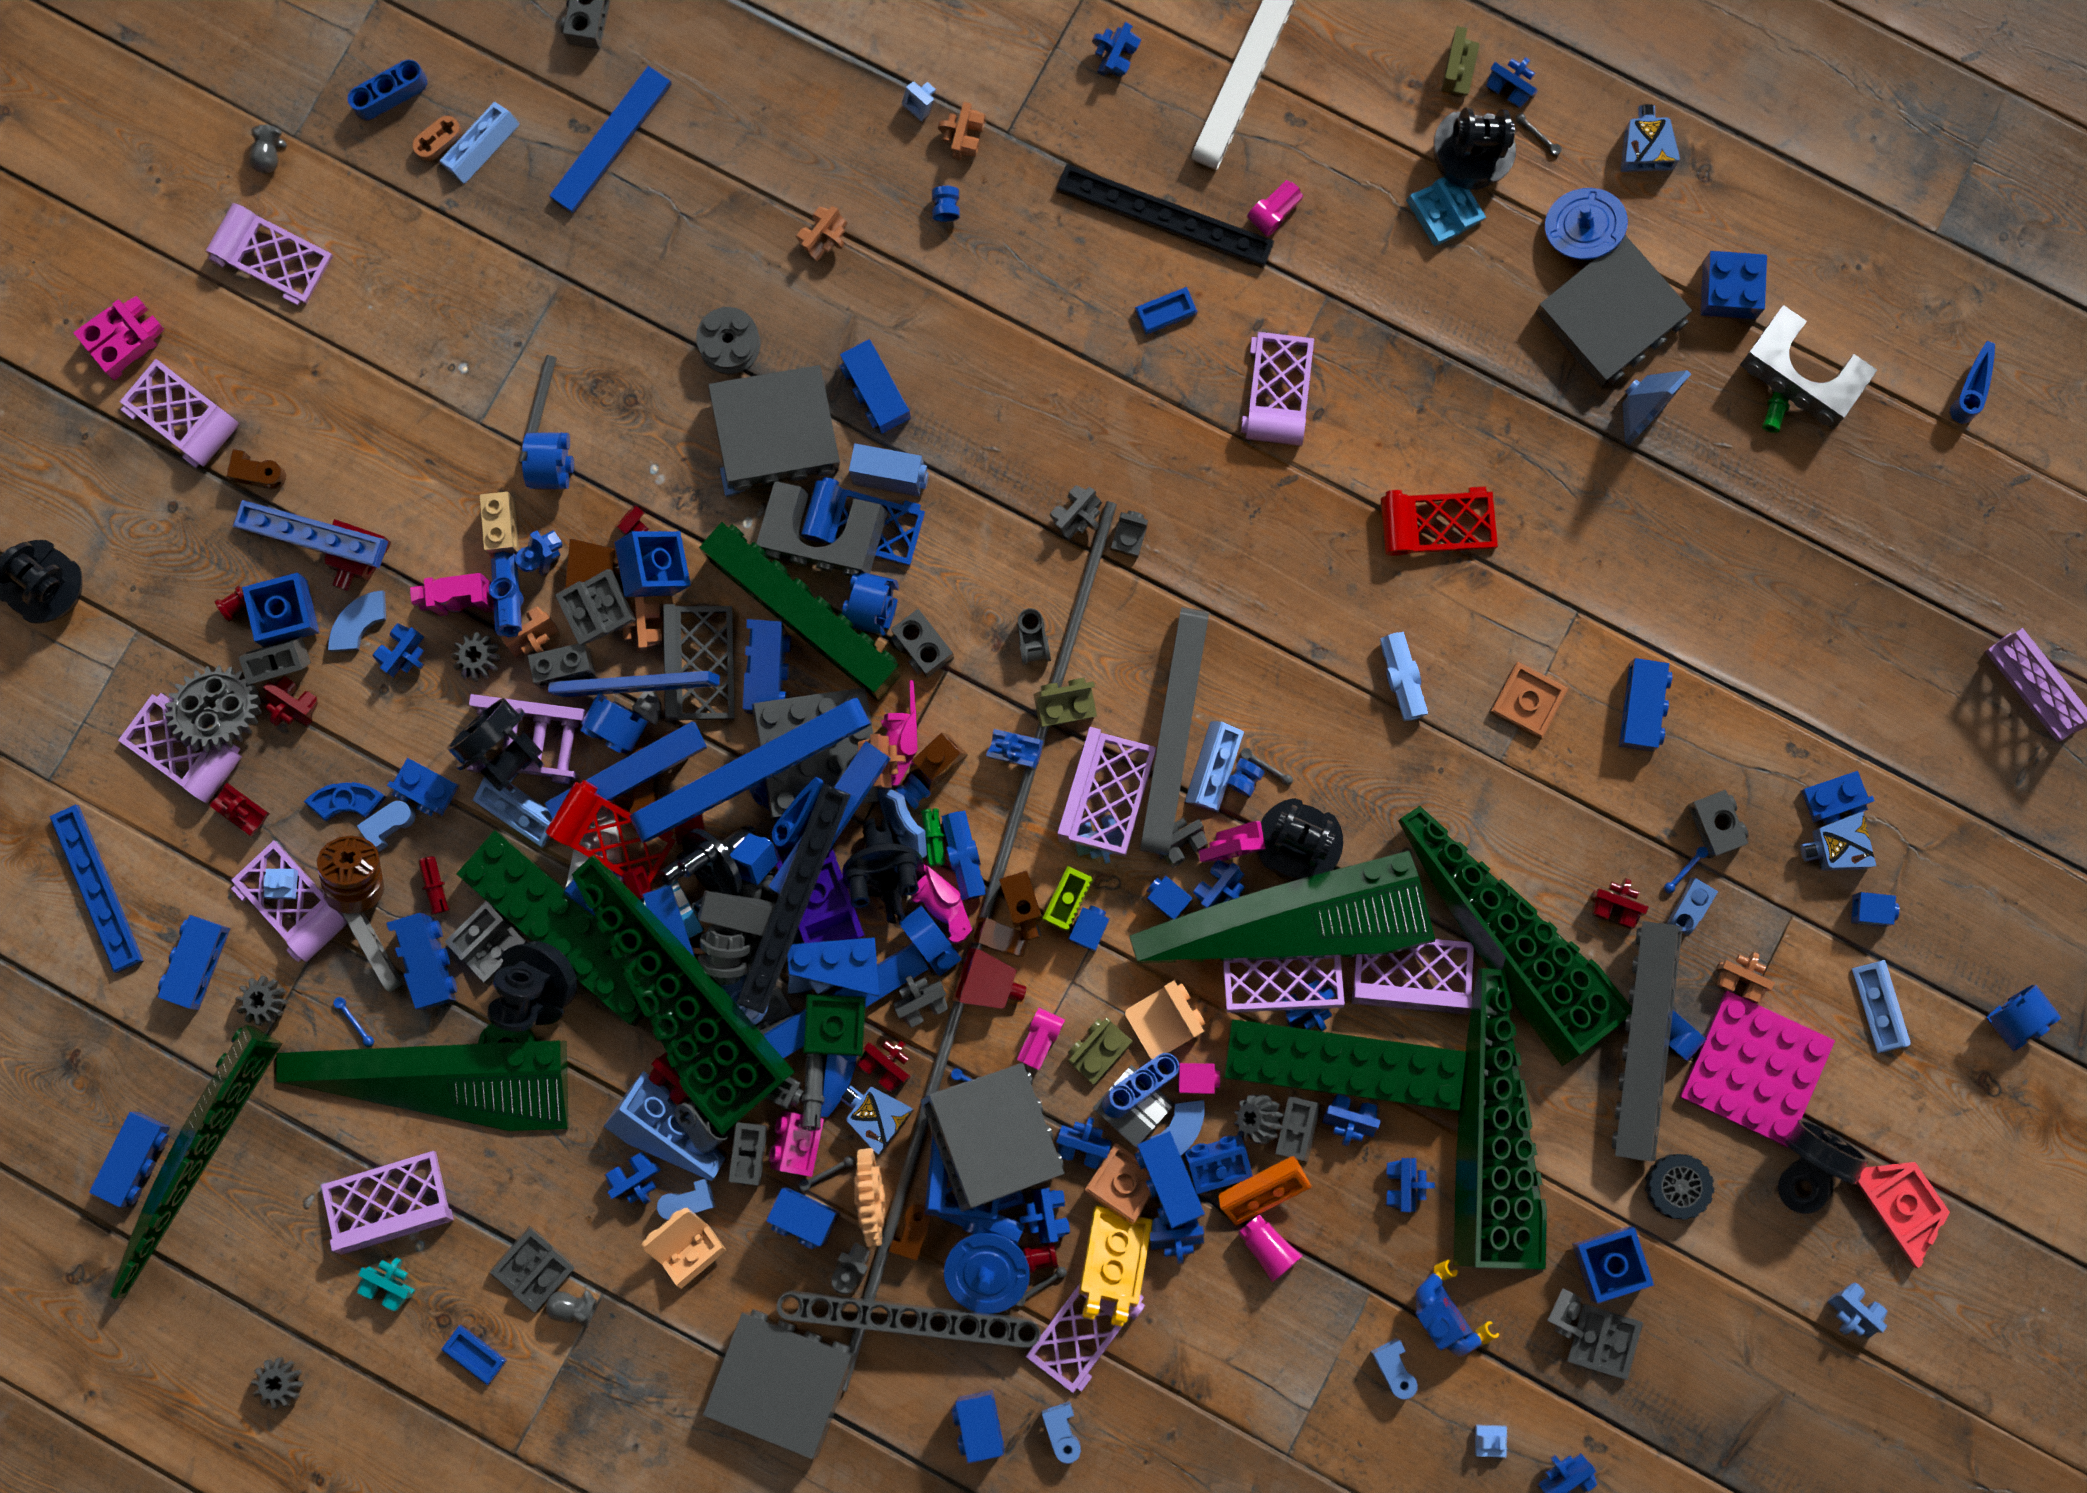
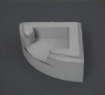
(648, 706)

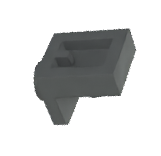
(1130, 533)
(1565, 1310)

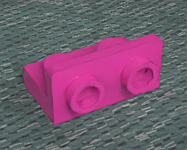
(1234, 843)
(794, 1147)

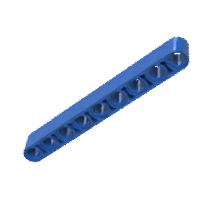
(750, 770)

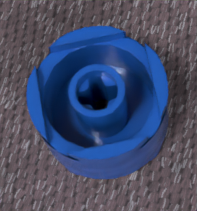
(547, 460)
(871, 603)
(614, 723)
(2023, 1016)

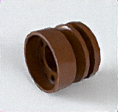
(350, 874)

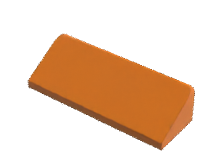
(1263, 1191)

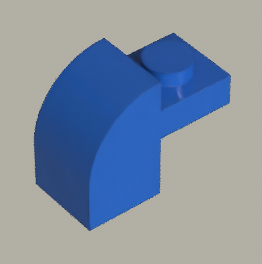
(930, 941)

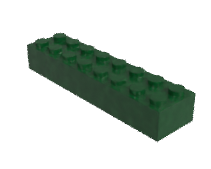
(799, 611)
(548, 915)
(1344, 1065)

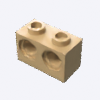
(499, 523)

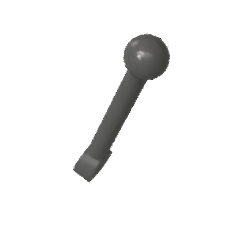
(1555, 149)
(1247, 754)
(805, 1184)
(1061, 1272)

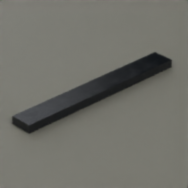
(1165, 216)
(793, 899)

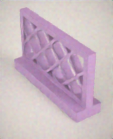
(2039, 684)
(1083, 783)
(1418, 997)
(1291, 1003)
(393, 1227)

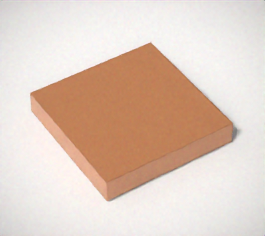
(1529, 700)
(1120, 1185)

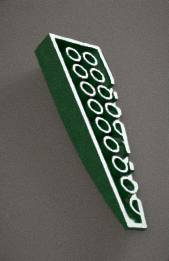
(707, 1037)

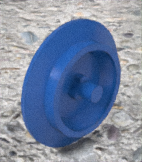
(1586, 223)
(986, 1273)

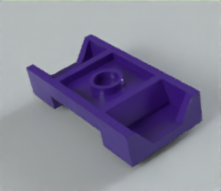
(829, 909)

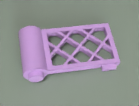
(236, 235)
(1272, 423)
(203, 437)
(204, 774)
(309, 932)
(1084, 1377)

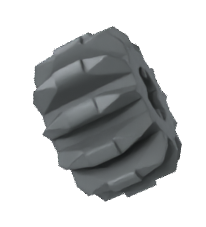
(472, 668)
(251, 1005)
(1258, 1119)
(266, 1385)

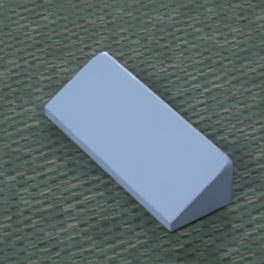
(479, 142)
(1214, 766)
(516, 810)
(1881, 1006)

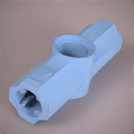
(1403, 676)

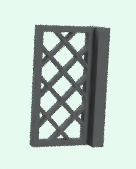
(673, 660)

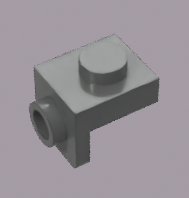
(787, 1093)

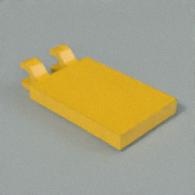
(1114, 1263)

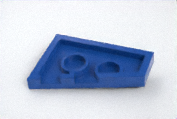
(837, 963)

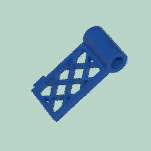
(827, 509)

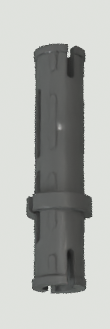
(812, 1095)

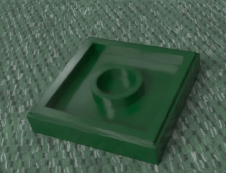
(834, 1025)

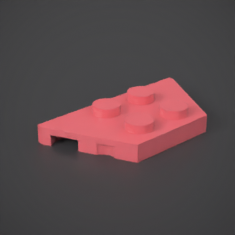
(1905, 1206)

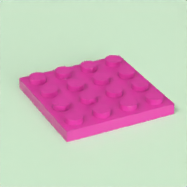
(1756, 1068)

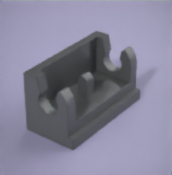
(1298, 1128)

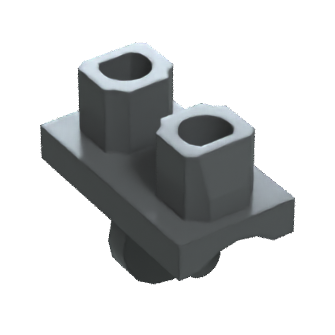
(1080, 514)
(1192, 834)
(918, 995)
(850, 1269)

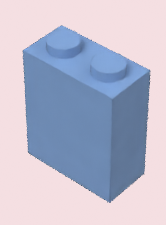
(888, 470)

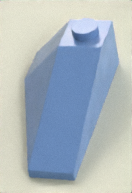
(1648, 399)
(649, 1123)

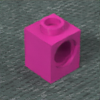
(1198, 1078)

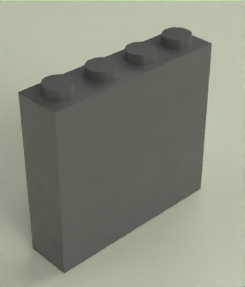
(1614, 312)
(774, 427)
(992, 1136)
(780, 1383)

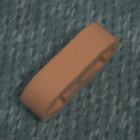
(437, 138)

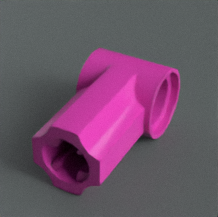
(1270, 213)
(1042, 1032)

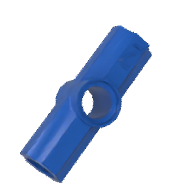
(506, 594)
(963, 855)
(1002, 1226)

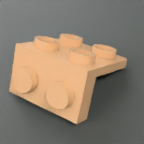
(1165, 1020)
(683, 1246)

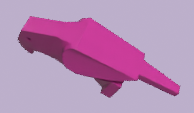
(903, 733)
(943, 903)

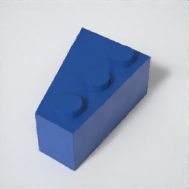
(765, 662)
(424, 960)

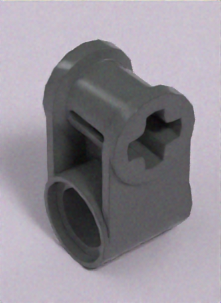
(1033, 639)
(699, 1128)

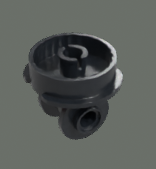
(1486, 136)
(39, 581)
(484, 733)
(1303, 827)
(532, 987)
(1821, 1159)

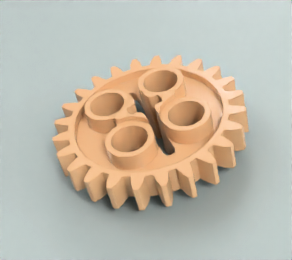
(869, 1197)

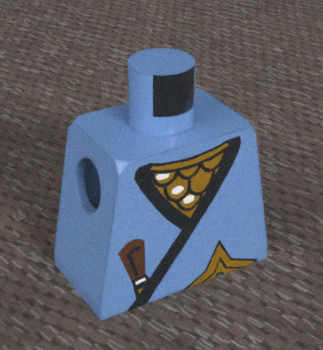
(1649, 143)
(1841, 845)
(875, 1116)

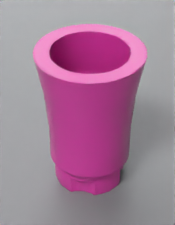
(1269, 1247)

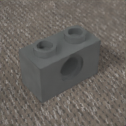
(1715, 840)

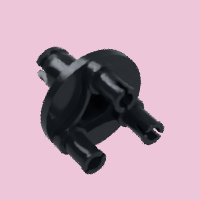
(709, 862)
(882, 871)

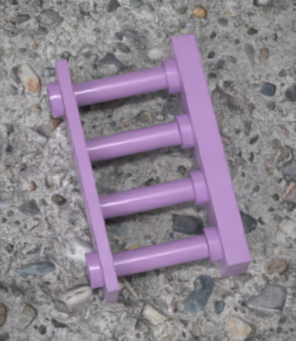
(542, 715)

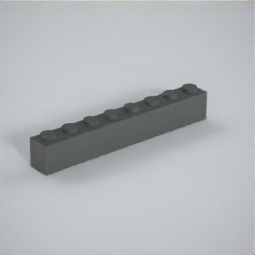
(1648, 1041)

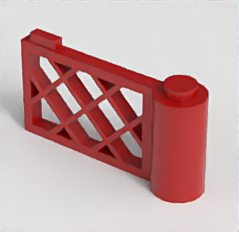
(1402, 529)
(577, 815)

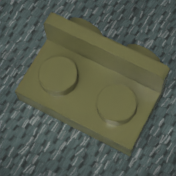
(1460, 63)
(1065, 703)
(1099, 1050)

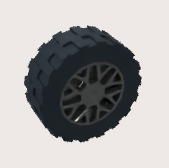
(1679, 1186)

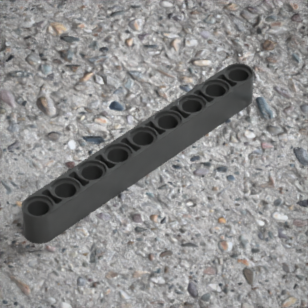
(1174, 731)
(921, 1327)

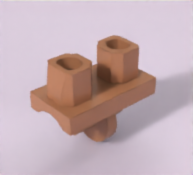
(968, 120)
(825, 234)
(533, 633)
(644, 637)
(891, 768)
(1756, 984)

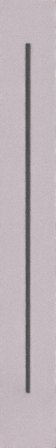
(987, 910)

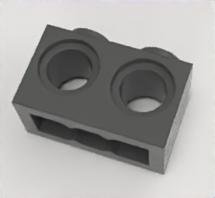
(592, 15)
(927, 640)
(274, 660)
(561, 664)
(748, 1153)

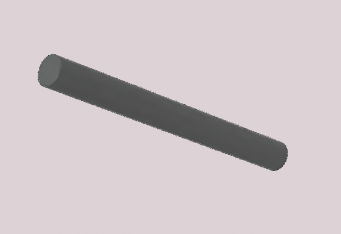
(540, 398)

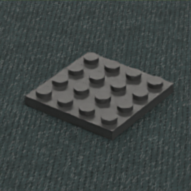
(783, 715)

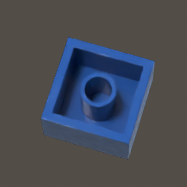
(1733, 284)
(652, 563)
(280, 609)
(802, 1217)
(1613, 1264)
(979, 1426)

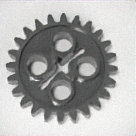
(213, 709)

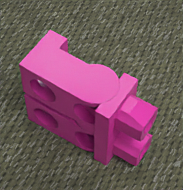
(117, 336)
(453, 594)

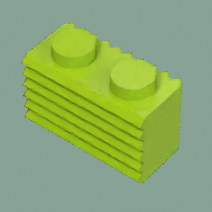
(1067, 899)

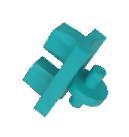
(397, 1291)

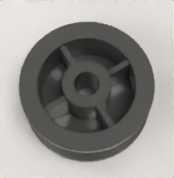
(721, 326)

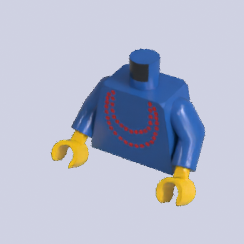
(1444, 1319)

